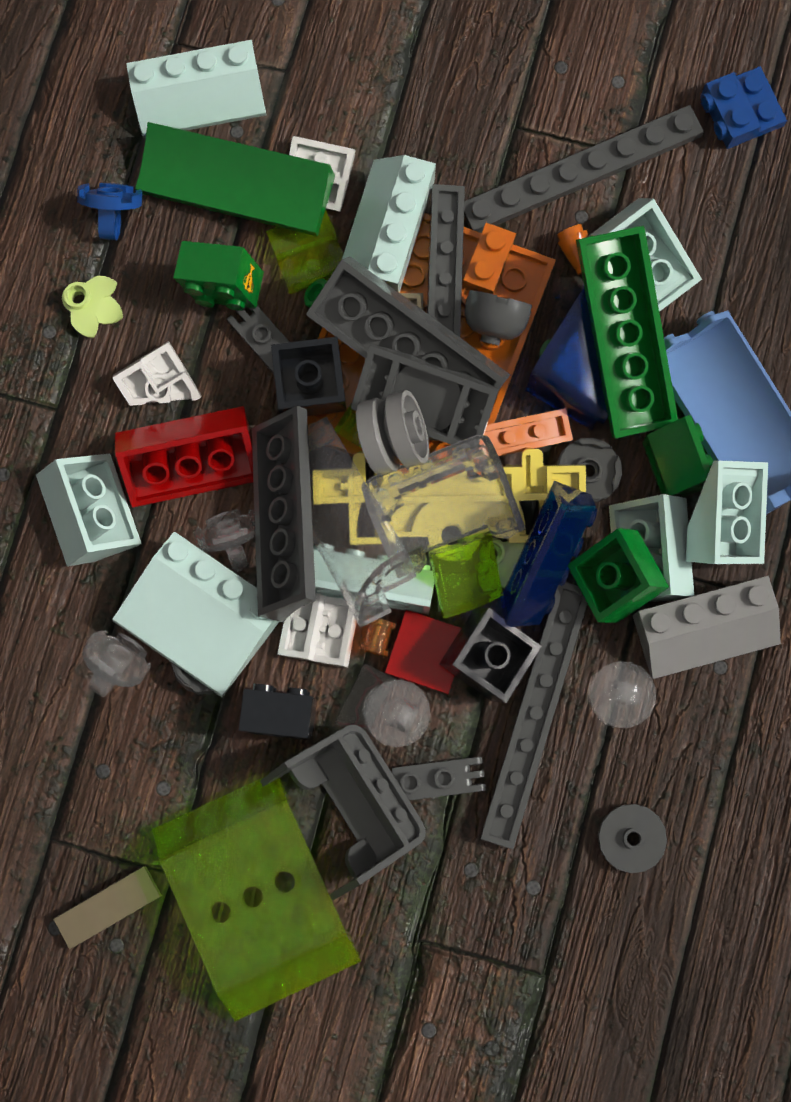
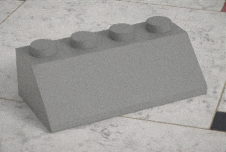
(709, 627)

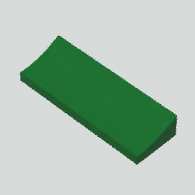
(235, 179)
(627, 331)

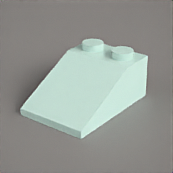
(669, 262)
(730, 515)

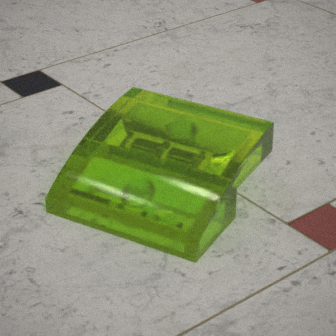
(305, 256)
(466, 574)

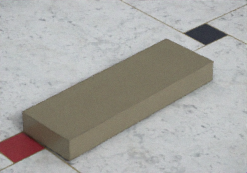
(107, 907)

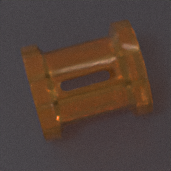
(377, 637)

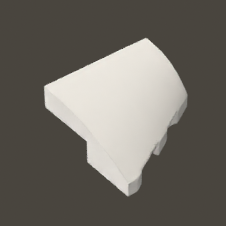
(156, 378)

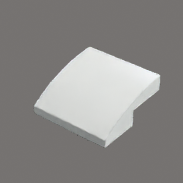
(338, 157)
(320, 632)

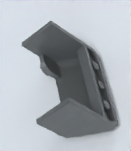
(365, 797)

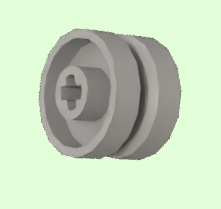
(392, 432)

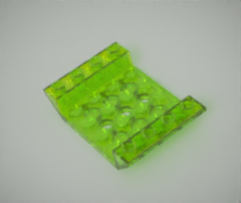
(264, 948)

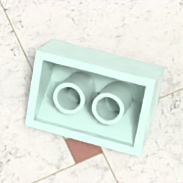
(87, 508)
(663, 527)

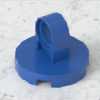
(109, 201)

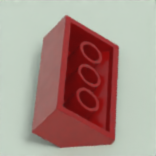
(185, 456)

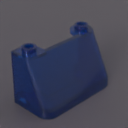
(570, 371)

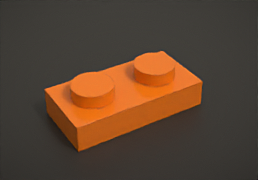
(489, 258)

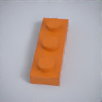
(529, 431)

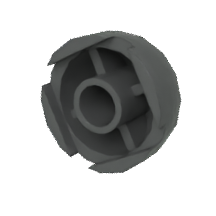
(496, 316)

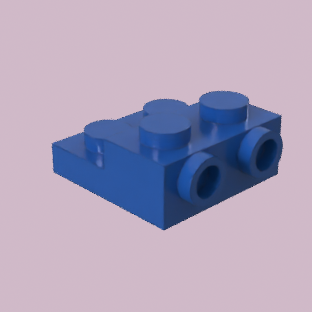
(742, 107)

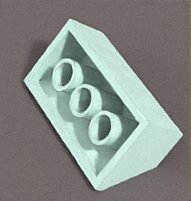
(197, 87)
(390, 216)
(412, 595)

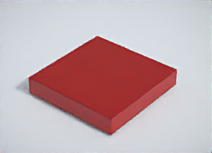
(419, 651)

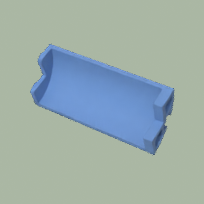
(732, 400)

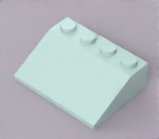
(196, 614)

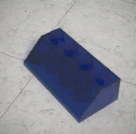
(547, 554)

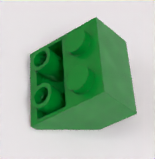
(678, 457)

